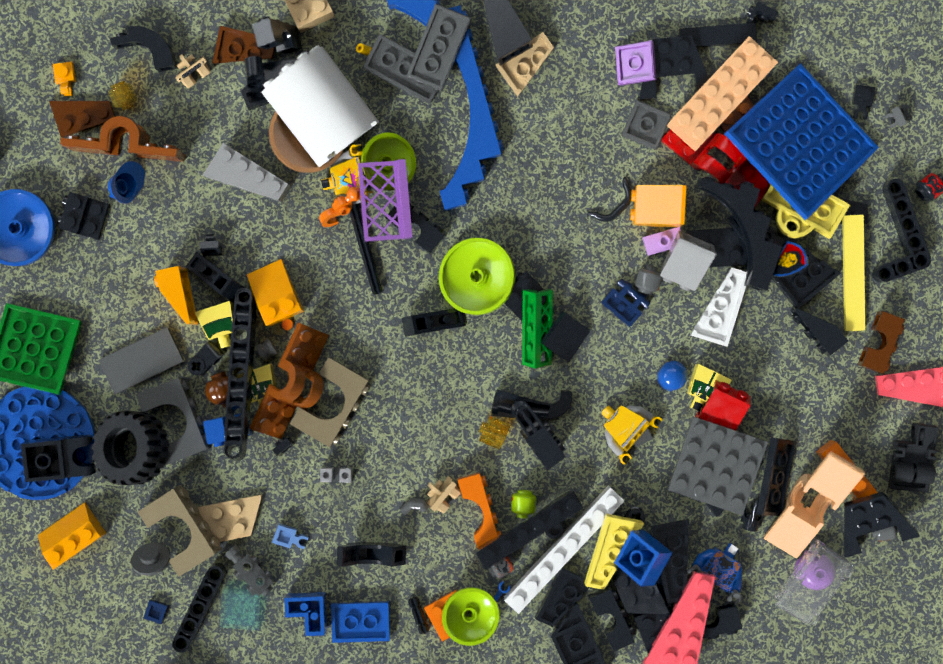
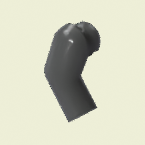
(414, 503)

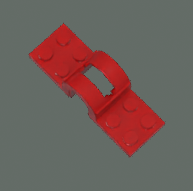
(700, 159)

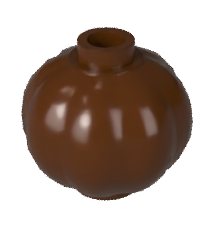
(217, 389)

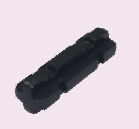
(418, 615)

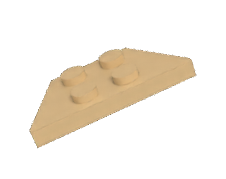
(232, 518)

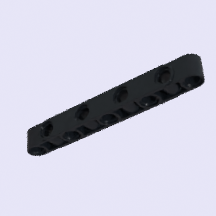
(240, 389)

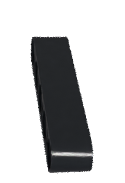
(198, 616)

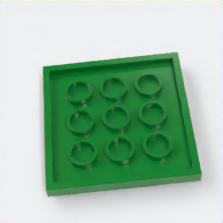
(36, 348)

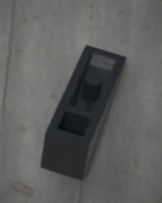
(214, 276)
(432, 322)

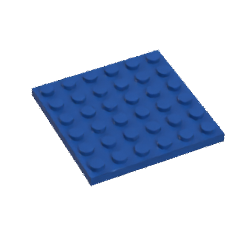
(802, 141)

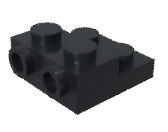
(83, 215)
(523, 282)

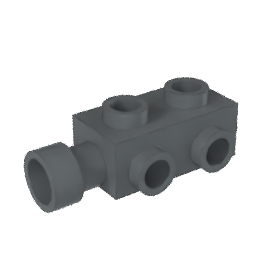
(253, 574)

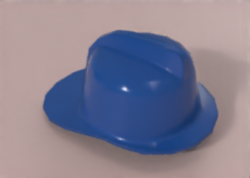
(126, 182)

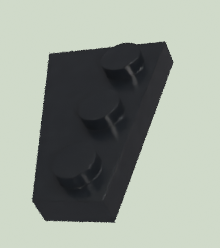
(562, 594)

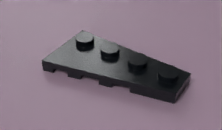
(675, 538)

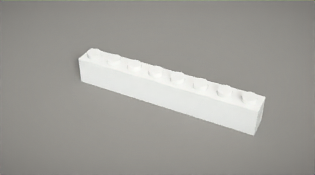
(563, 549)

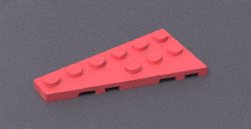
(917, 386)
(683, 632)

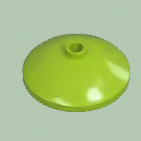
(388, 148)
(474, 628)

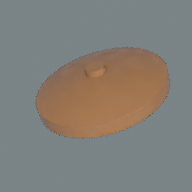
(290, 150)

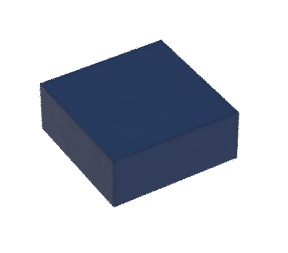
(155, 611)

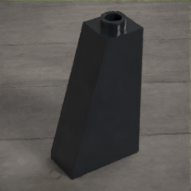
(507, 30)

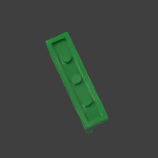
(533, 328)

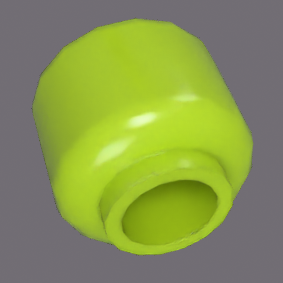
(523, 503)

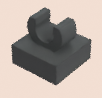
(900, 116)

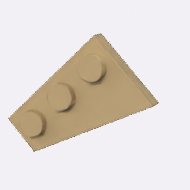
(523, 67)

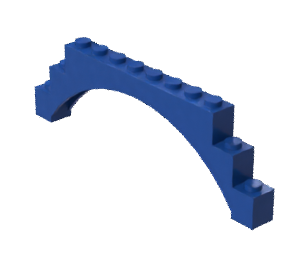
(482, 137)

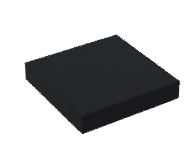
(565, 336)

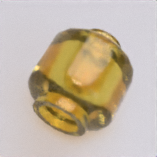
(122, 95)

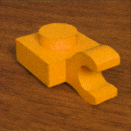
(64, 74)

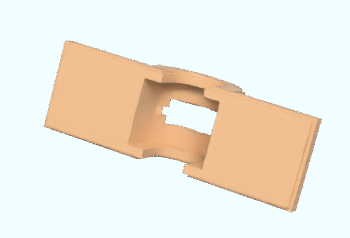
(799, 525)

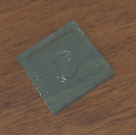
(240, 609)

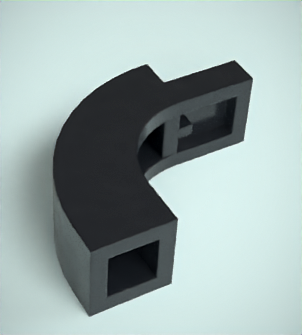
(140, 36)
(371, 553)

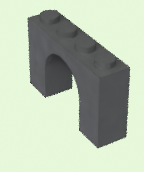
(177, 394)

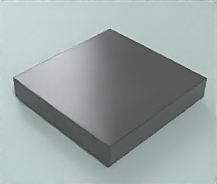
(646, 125)

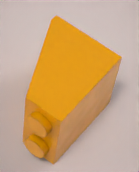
(658, 205)

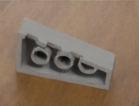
(240, 172)

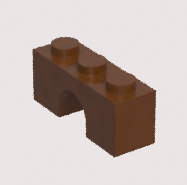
(889, 328)

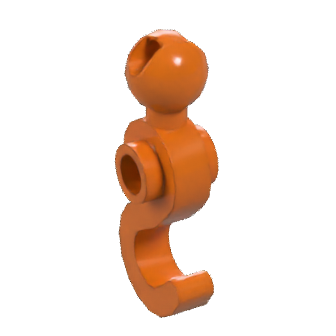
(341, 206)

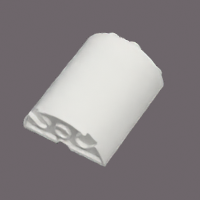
(319, 105)

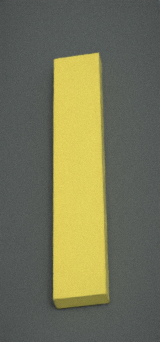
(853, 272)

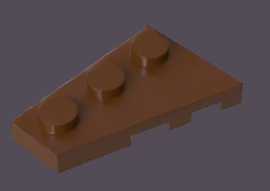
(237, 45)
(80, 115)

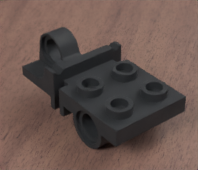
(913, 463)

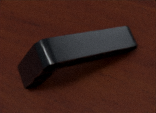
(914, 231)

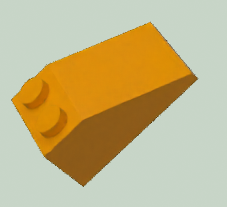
(176, 288)
(274, 293)

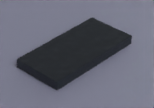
(776, 477)

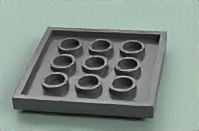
(717, 465)

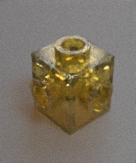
(494, 432)

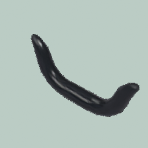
(619, 209)

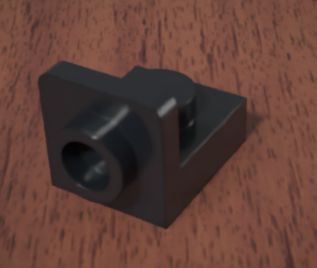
(764, 13)

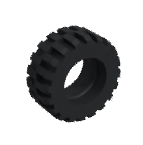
(110, 448)

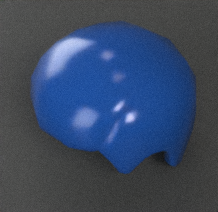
(672, 376)

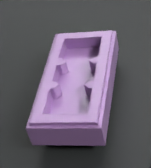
(660, 241)

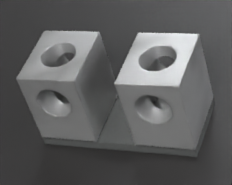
(340, 474)

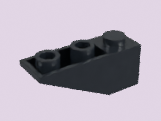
(826, 335)

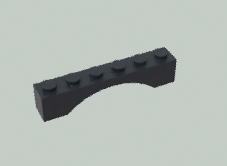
(528, 530)

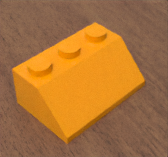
(70, 536)

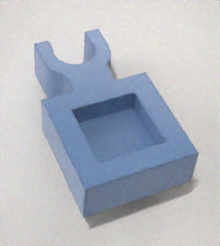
(287, 535)

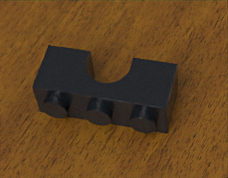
(277, 34)
(430, 235)
(727, 622)
(619, 633)

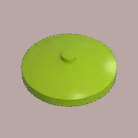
(476, 276)

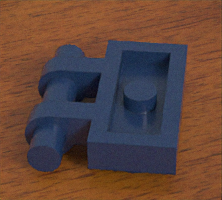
(621, 306)

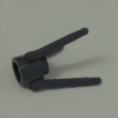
(752, 520)

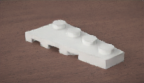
(721, 313)

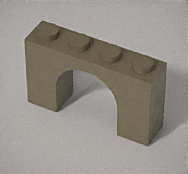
(353, 387)
(178, 504)

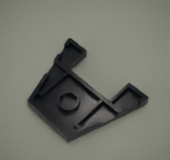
(673, 58)
(871, 515)

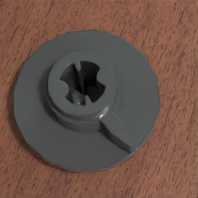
(150, 559)

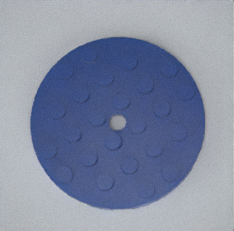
(40, 414)

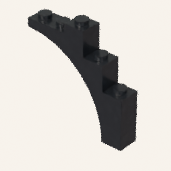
(761, 253)

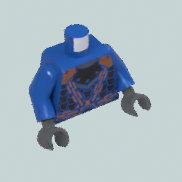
(724, 568)

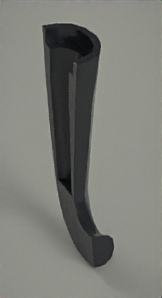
(503, 401)

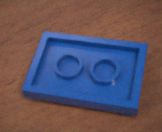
(360, 621)

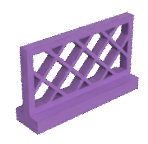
(402, 200)

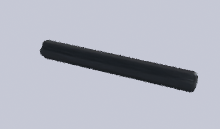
(365, 250)

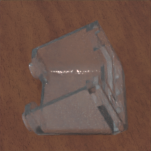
(812, 583)

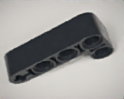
(260, 72)

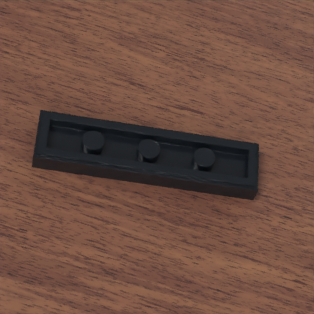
(720, 34)

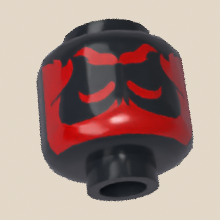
(929, 187)

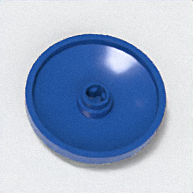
(25, 227)

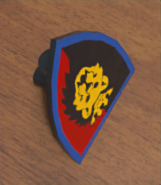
(791, 260)

